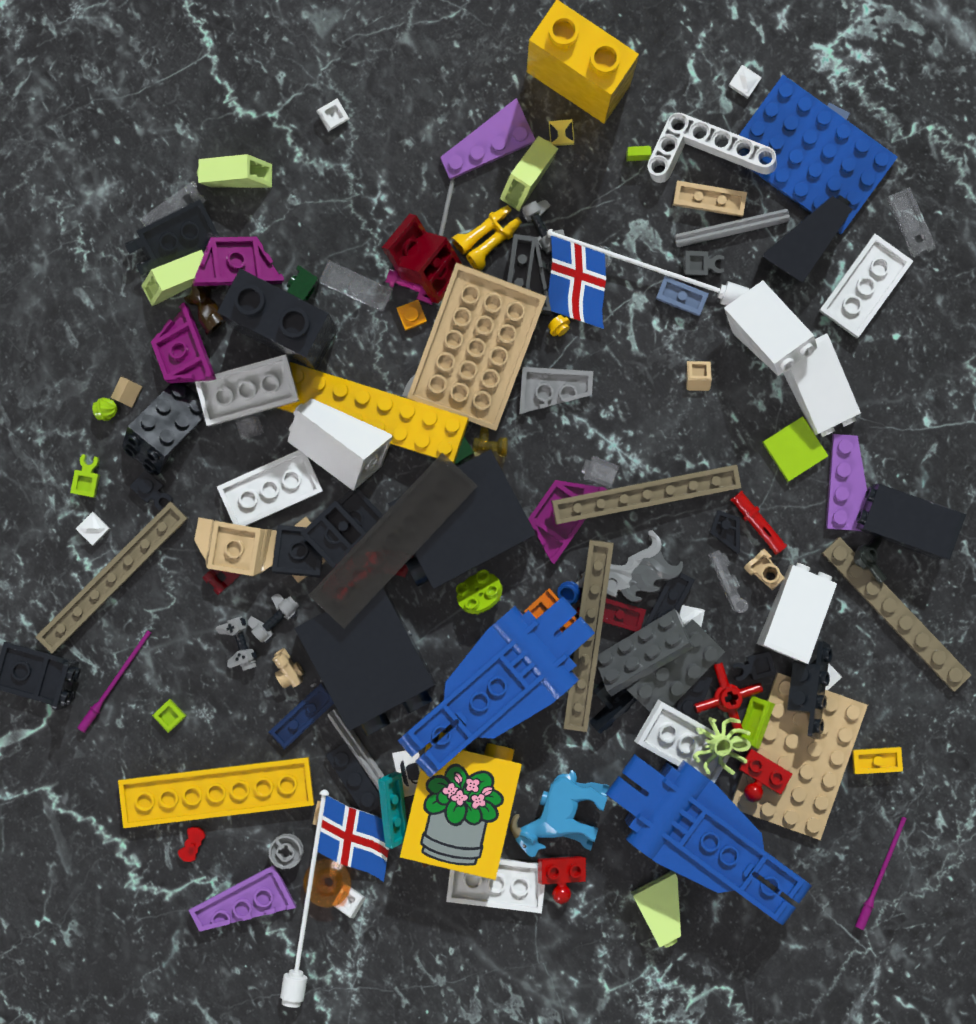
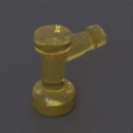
(483, 443)

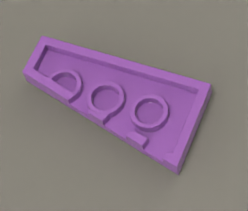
(494, 139)
(846, 483)
(250, 898)

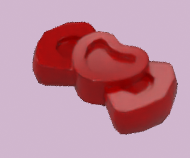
(195, 838)

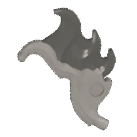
(640, 572)

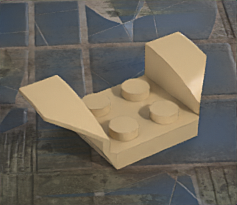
(235, 547)

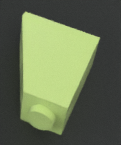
(235, 172)
(528, 173)
(171, 278)
(660, 908)

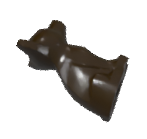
(207, 308)

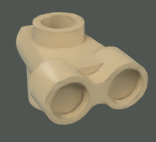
(761, 566)
(289, 672)

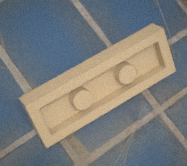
(709, 198)

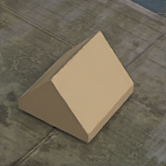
(126, 392)

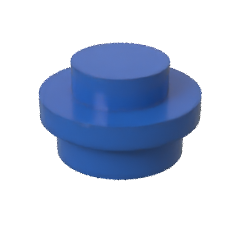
(570, 591)

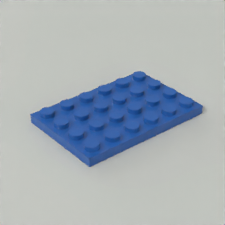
(815, 150)

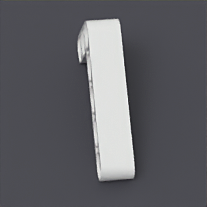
(707, 144)

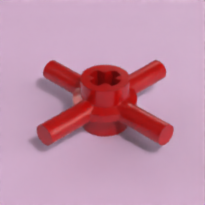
(722, 691)

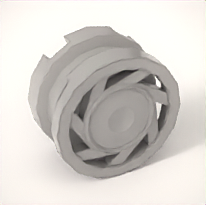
(286, 851)

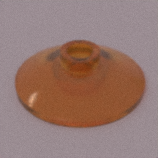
(325, 895)

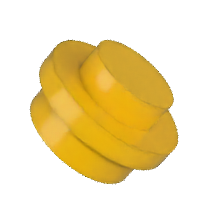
(559, 326)

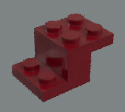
(421, 257)

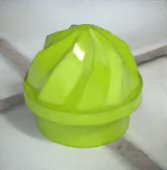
(104, 409)

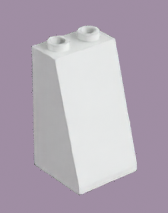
(770, 328)
(823, 389)
(338, 442)
(798, 613)

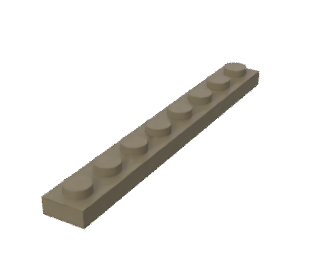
(646, 494)
(111, 577)
(897, 615)
(586, 656)

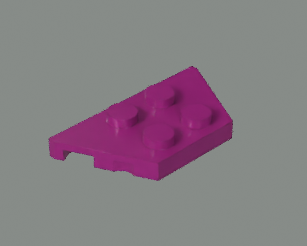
(229, 254)
(182, 350)
(557, 536)

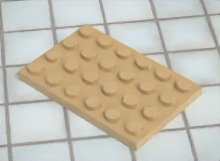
(476, 346)
(815, 763)

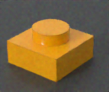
(411, 315)

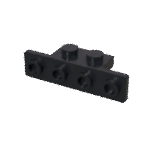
(808, 689)
(615, 707)

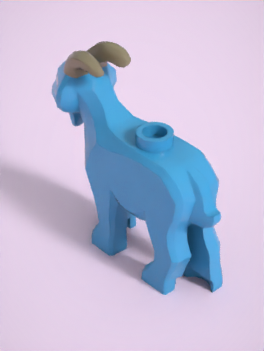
(559, 812)

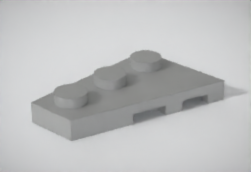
(552, 386)

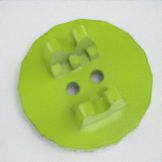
(479, 592)

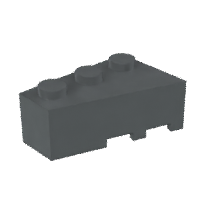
(527, 267)

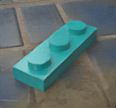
(393, 809)

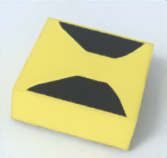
(561, 132)

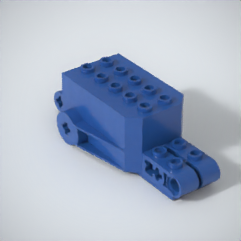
(501, 682)
(702, 835)

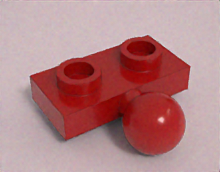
(764, 773)
(560, 872)

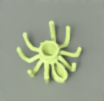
(722, 744)

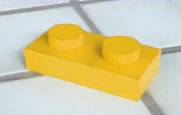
(877, 760)

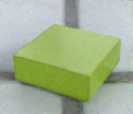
(638, 153)
(169, 715)

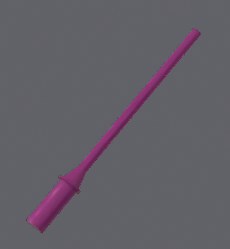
(95, 709)
(868, 905)

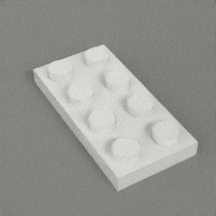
(865, 286)
(247, 390)
(270, 489)
(675, 739)
(513, 889)

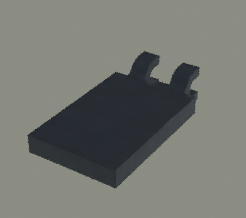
(173, 236)

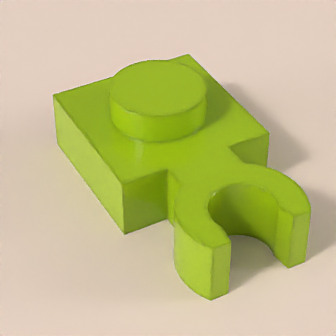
(85, 481)

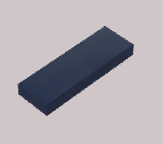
(302, 716)

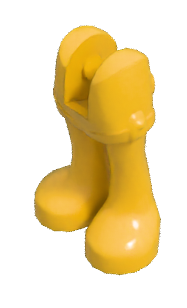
(477, 256)

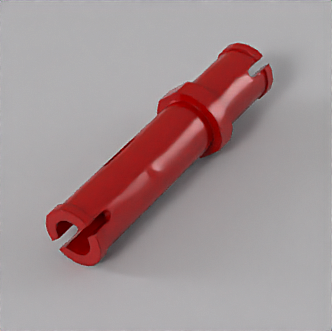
(758, 522)

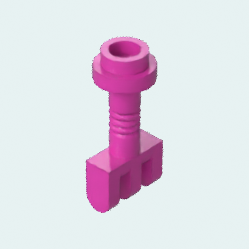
(393, 278)

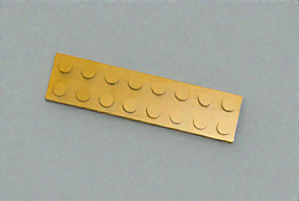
(409, 422)
(216, 792)

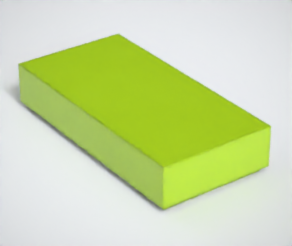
(756, 720)

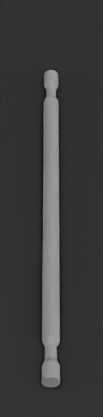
(446, 208)

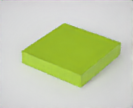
(795, 449)

